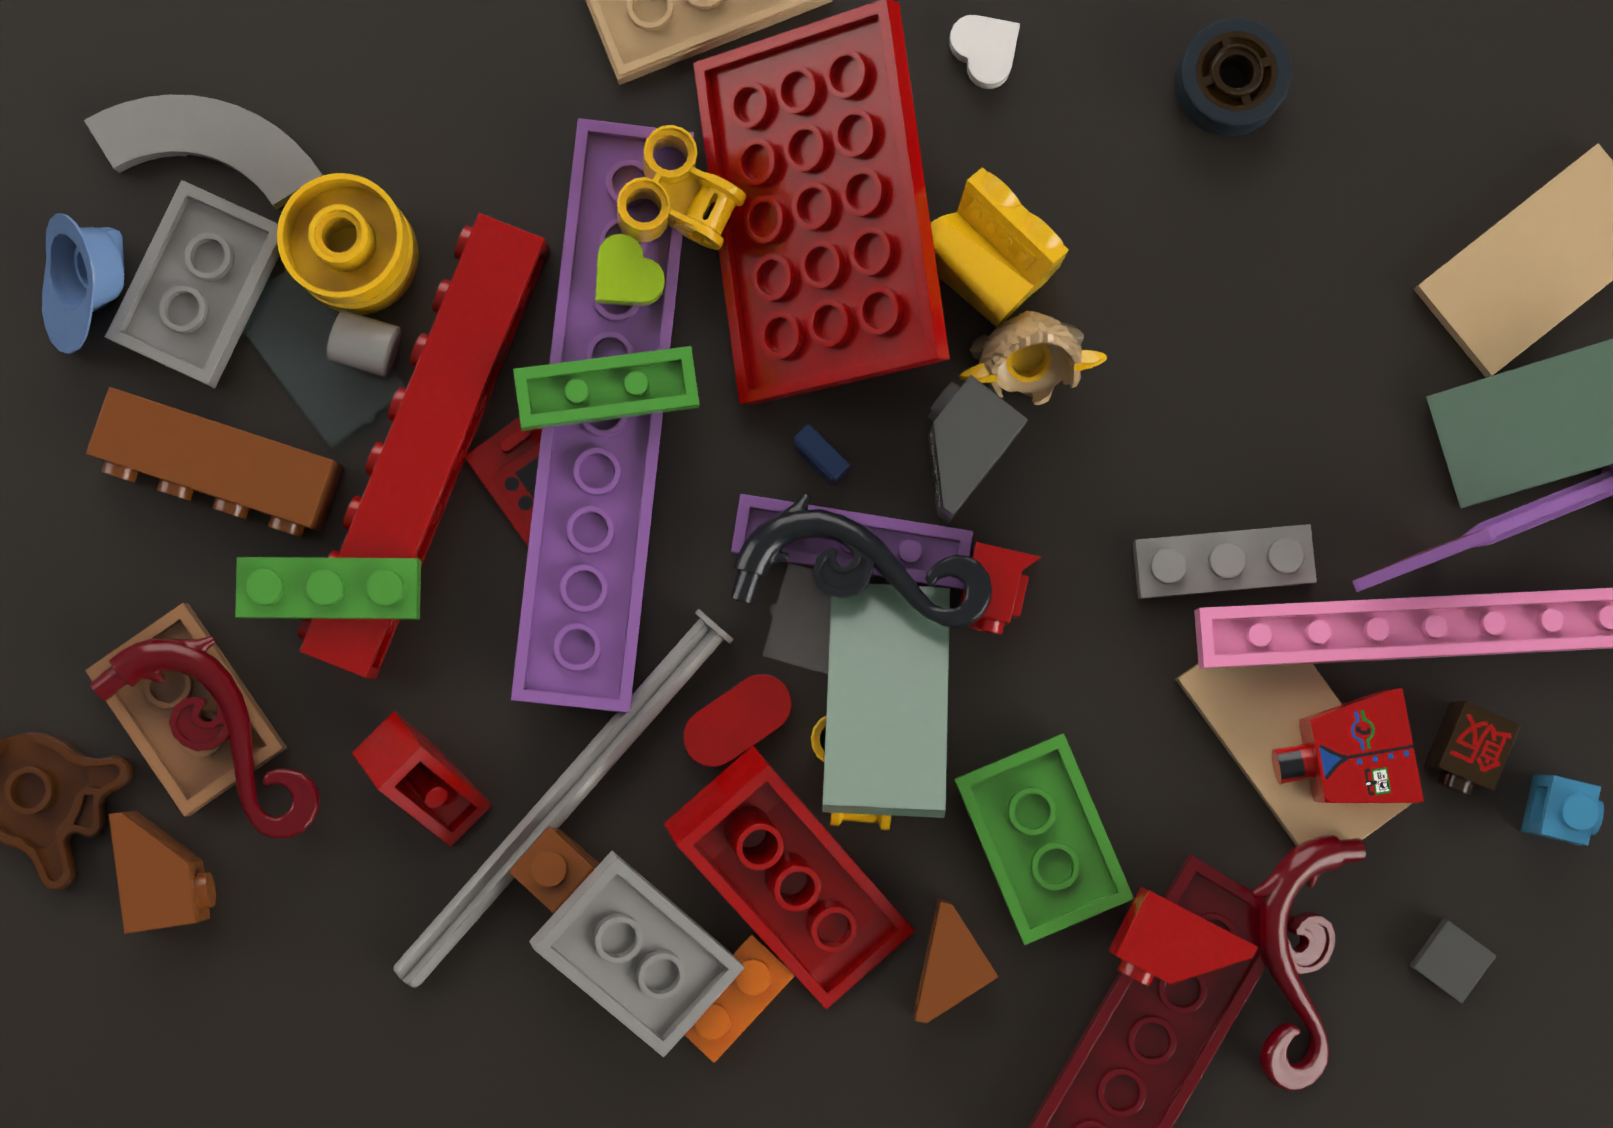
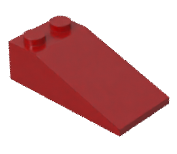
(788, 877)

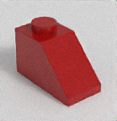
(421, 779)
(1172, 942)

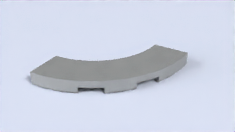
(208, 129)

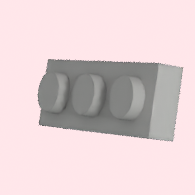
(1224, 561)

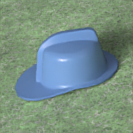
(80, 277)

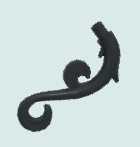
(796, 523)

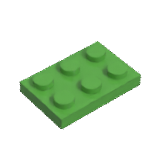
(1043, 839)

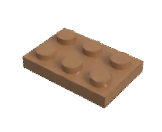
(145, 712)

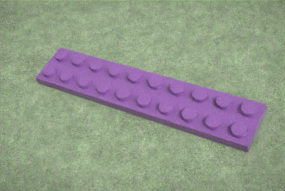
(595, 475)

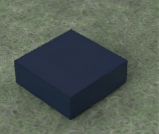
(821, 455)

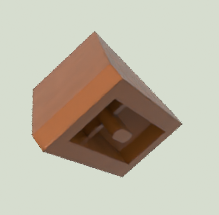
(951, 967)

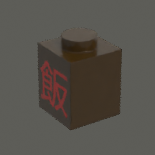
(1471, 748)

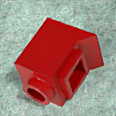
(1007, 585)

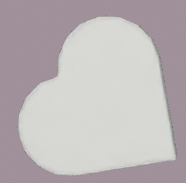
(986, 48)

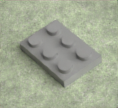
(197, 284)
(637, 954)

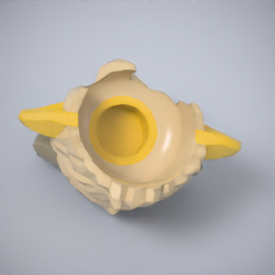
(1031, 356)

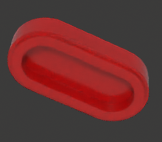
(737, 720)

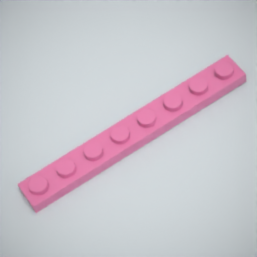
(1404, 628)

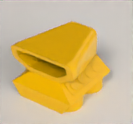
(994, 248)

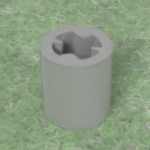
(363, 343)

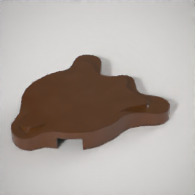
(52, 794)

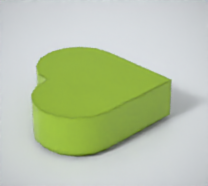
(625, 274)

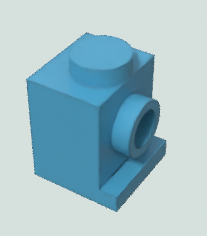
(1563, 809)

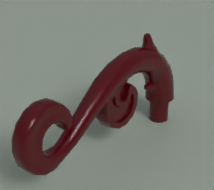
(233, 721)
(1316, 944)

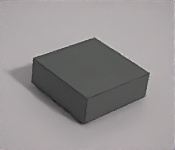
(1452, 960)

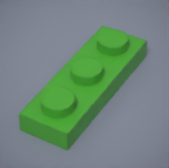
(606, 388)
(328, 588)

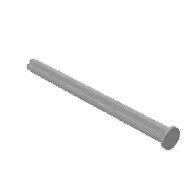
(560, 799)

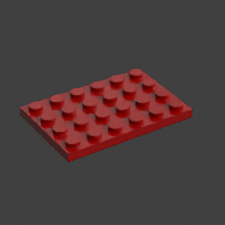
(835, 238)

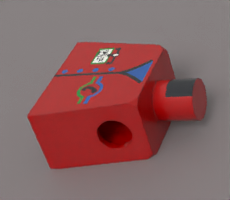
(1355, 753)

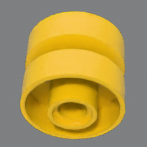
(348, 243)

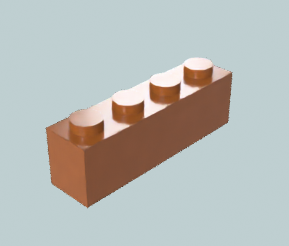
(214, 460)

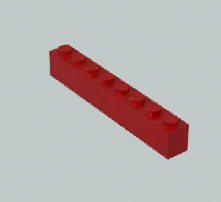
(433, 423)

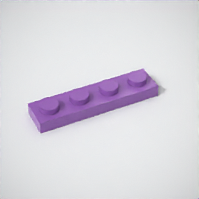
(912, 543)

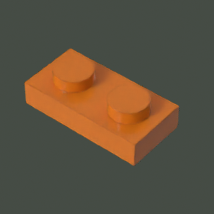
(742, 1000)

